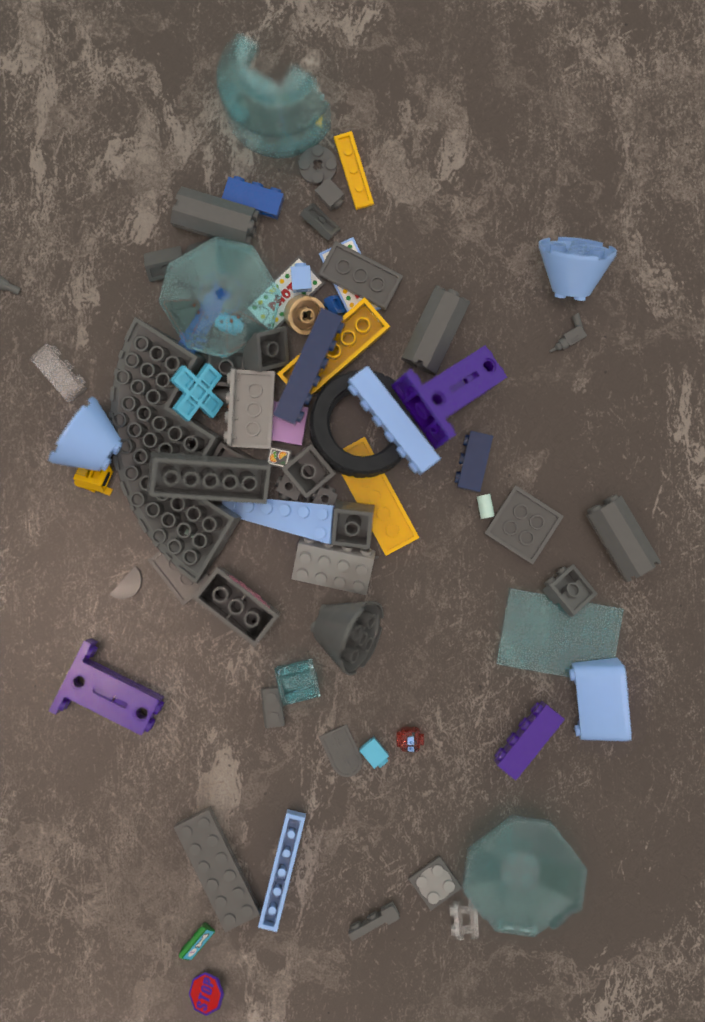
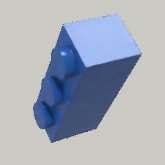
(254, 195)

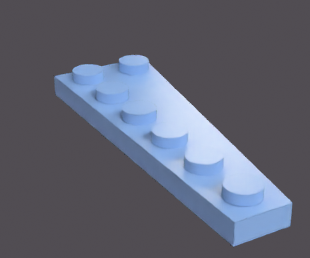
(297, 518)

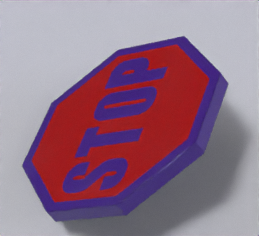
(206, 993)

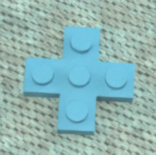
(197, 391)

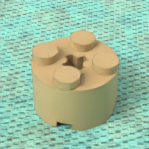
(294, 313)

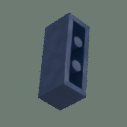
(473, 461)

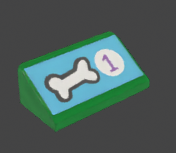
(196, 942)

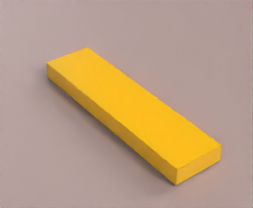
(353, 170)

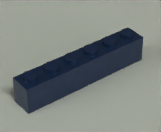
(308, 367)

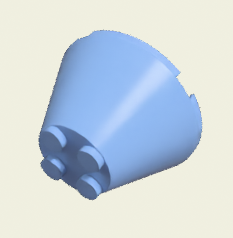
(575, 265)
(87, 440)

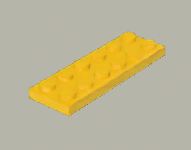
(390, 520)

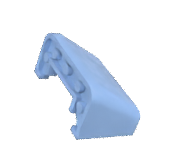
(601, 700)

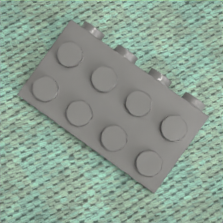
(250, 409)
(333, 565)

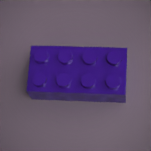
(528, 739)

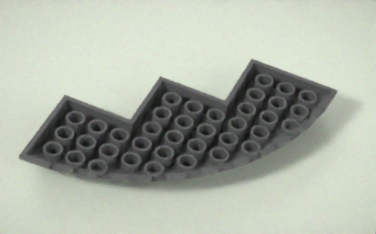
(146, 424)

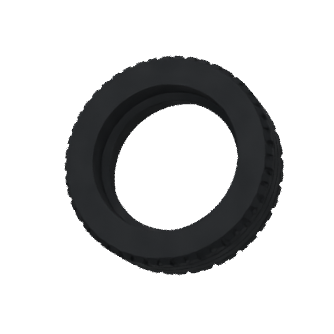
(327, 447)

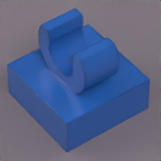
(334, 304)

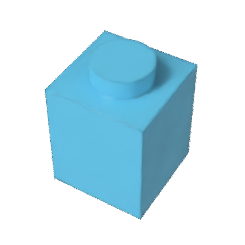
(374, 753)

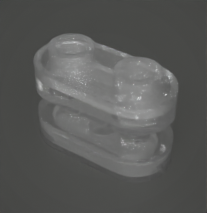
(457, 928)

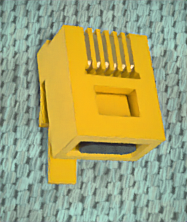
(94, 480)

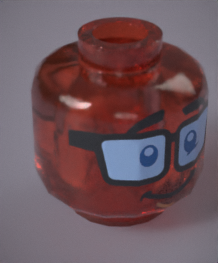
(410, 739)

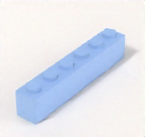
(393, 420)
(282, 870)

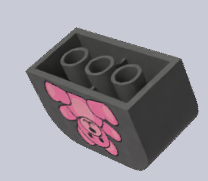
(237, 605)

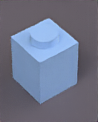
(301, 278)

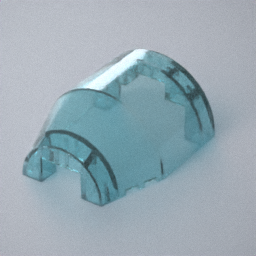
(265, 115)

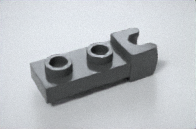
(387, 914)

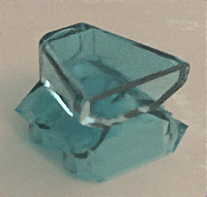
(297, 682)

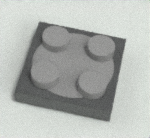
(435, 883)

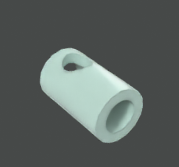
(485, 506)

